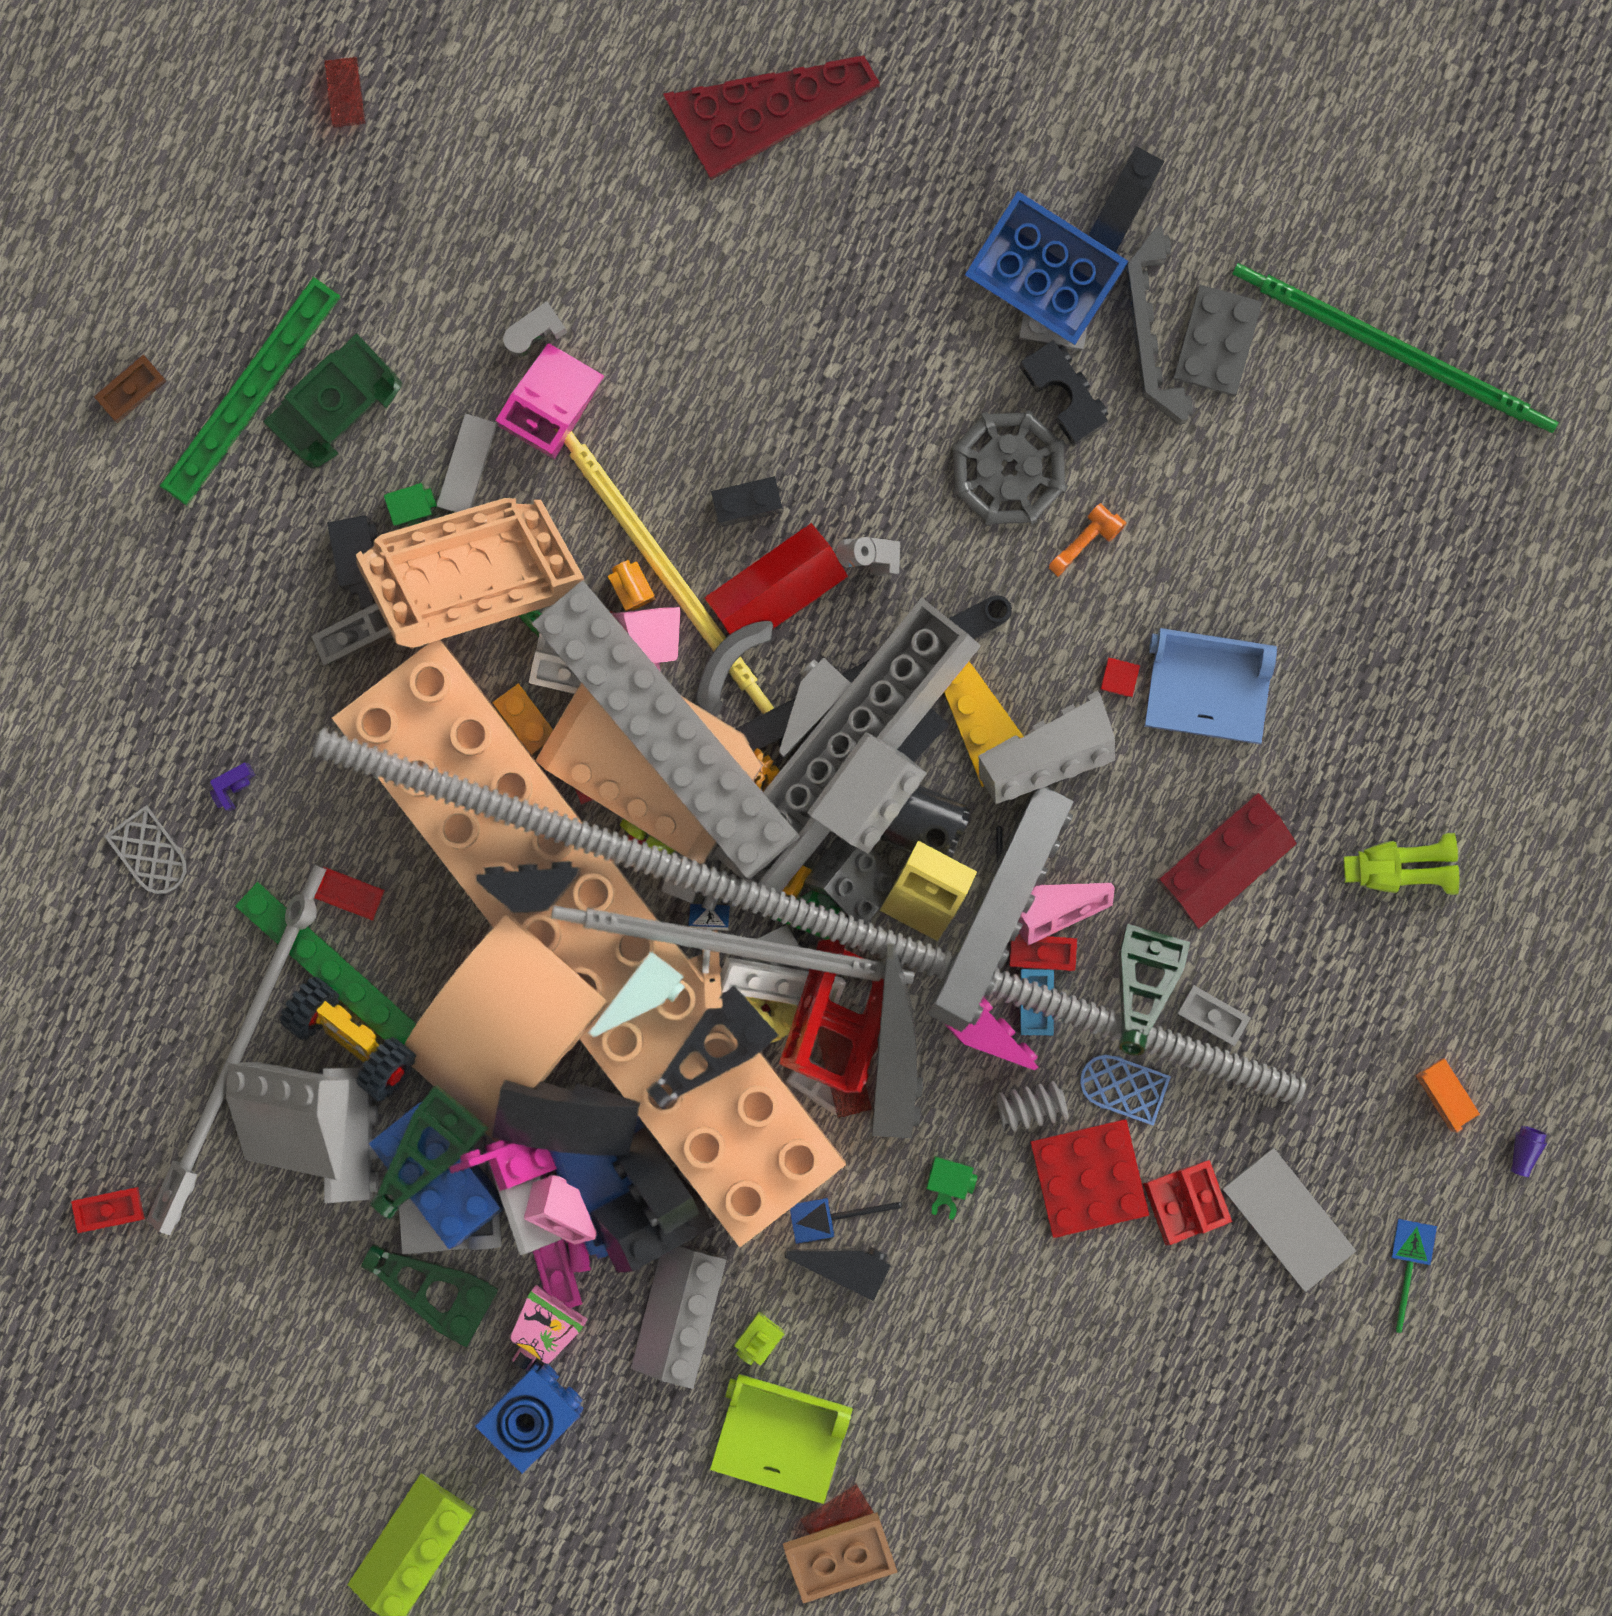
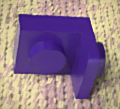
(236, 780)

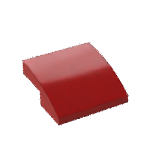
(1187, 1202)

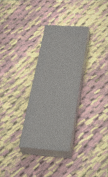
(466, 464)

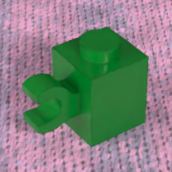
(410, 504)
(950, 1179)

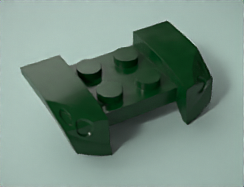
(332, 401)

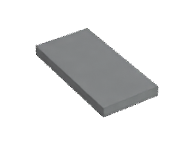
(1289, 1219)

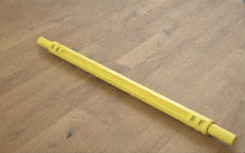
(661, 565)

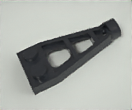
(741, 1020)

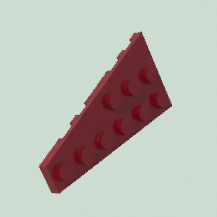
(756, 112)

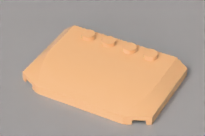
(467, 570)
(606, 766)

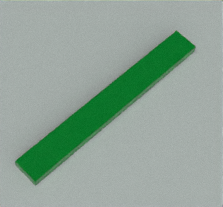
(250, 391)

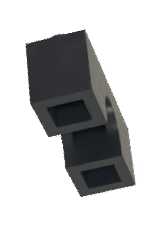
(1052, 367)

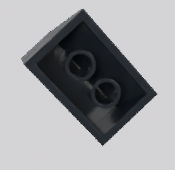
(633, 1240)

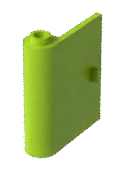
(782, 1432)

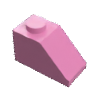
(559, 1210)

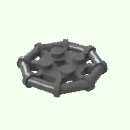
(1006, 449)

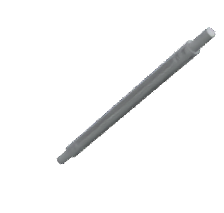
(725, 943)

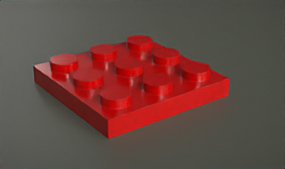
(1089, 1178)

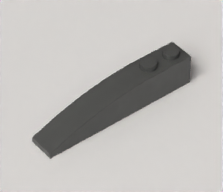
(897, 1058)

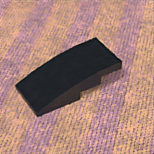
(566, 1120)

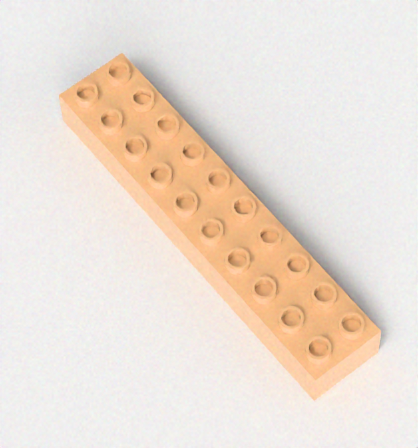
(734, 1137)

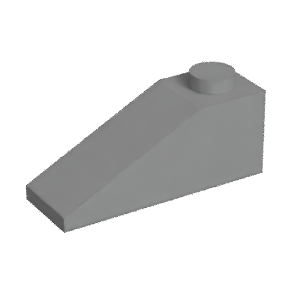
(352, 635)
(814, 699)

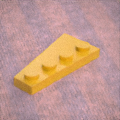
(978, 715)

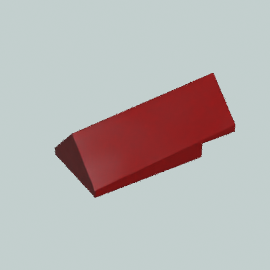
(778, 582)

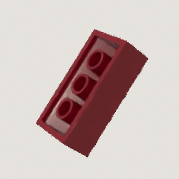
(1227, 860)

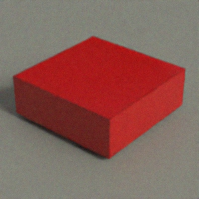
(1120, 677)

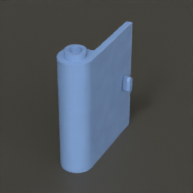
(1209, 679)

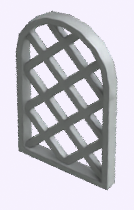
(127, 823)

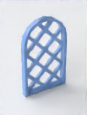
(1159, 1099)

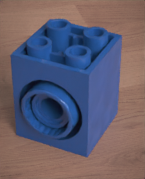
(542, 1398)

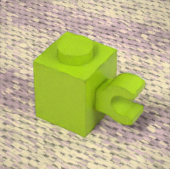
(758, 1339)

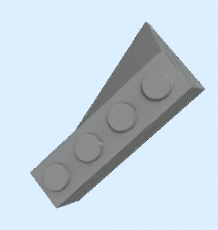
(1050, 752)

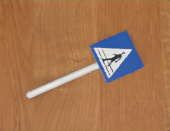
(708, 920)

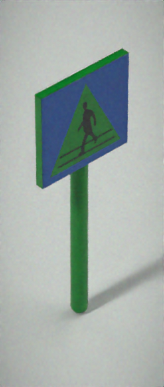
(1413, 1244)

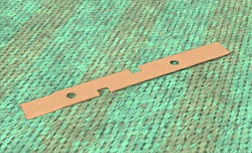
(713, 989)

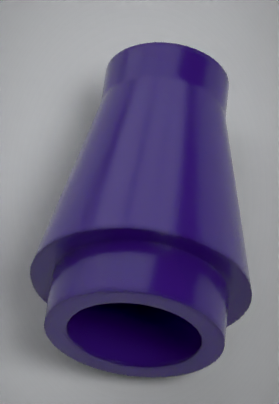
(1527, 1150)

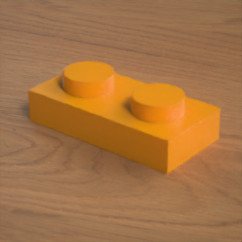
(524, 718)

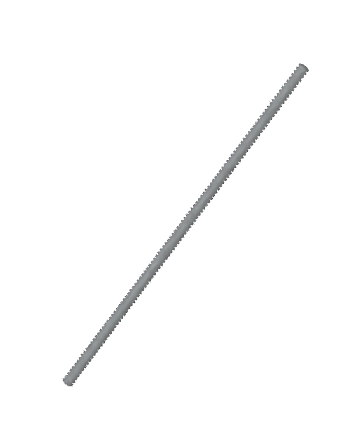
(793, 911)

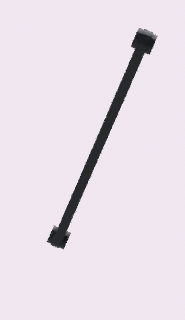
(773, 724)

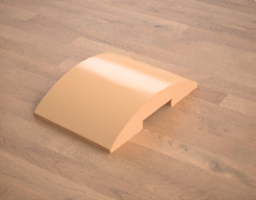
(502, 1019)

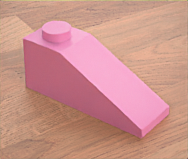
(1062, 906)

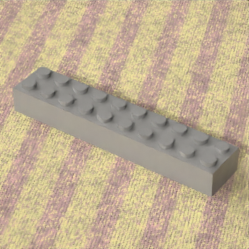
(883, 701)
(665, 730)

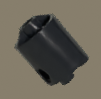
(930, 820)

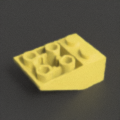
(928, 891)

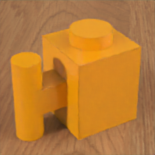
(631, 585)

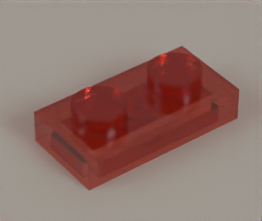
(345, 92)
(839, 1510)

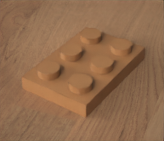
(840, 1557)

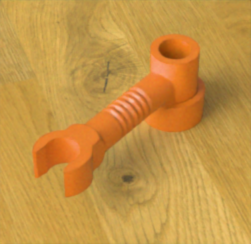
(1102, 523)

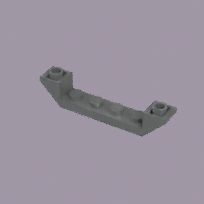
(1170, 401)

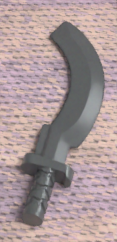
(722, 660)

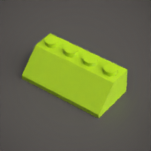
(410, 1548)

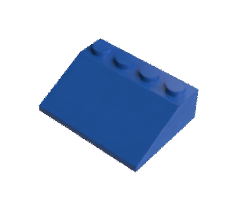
(1046, 268)

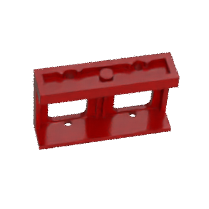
(818, 1011)

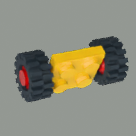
(383, 1064)

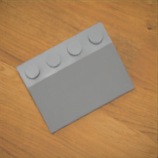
(289, 1117)

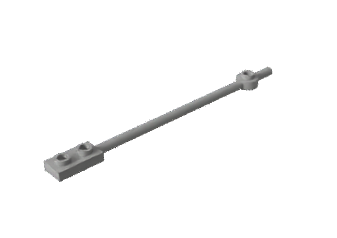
(180, 1177)

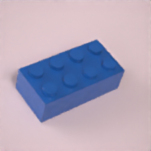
(453, 1202)

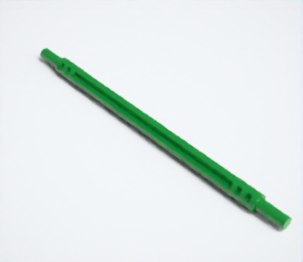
(1395, 348)

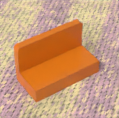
(1447, 1095)

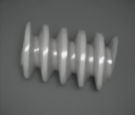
(1031, 1106)

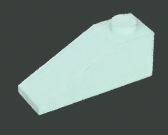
(644, 991)

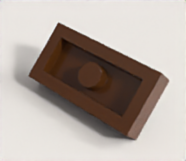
(130, 388)

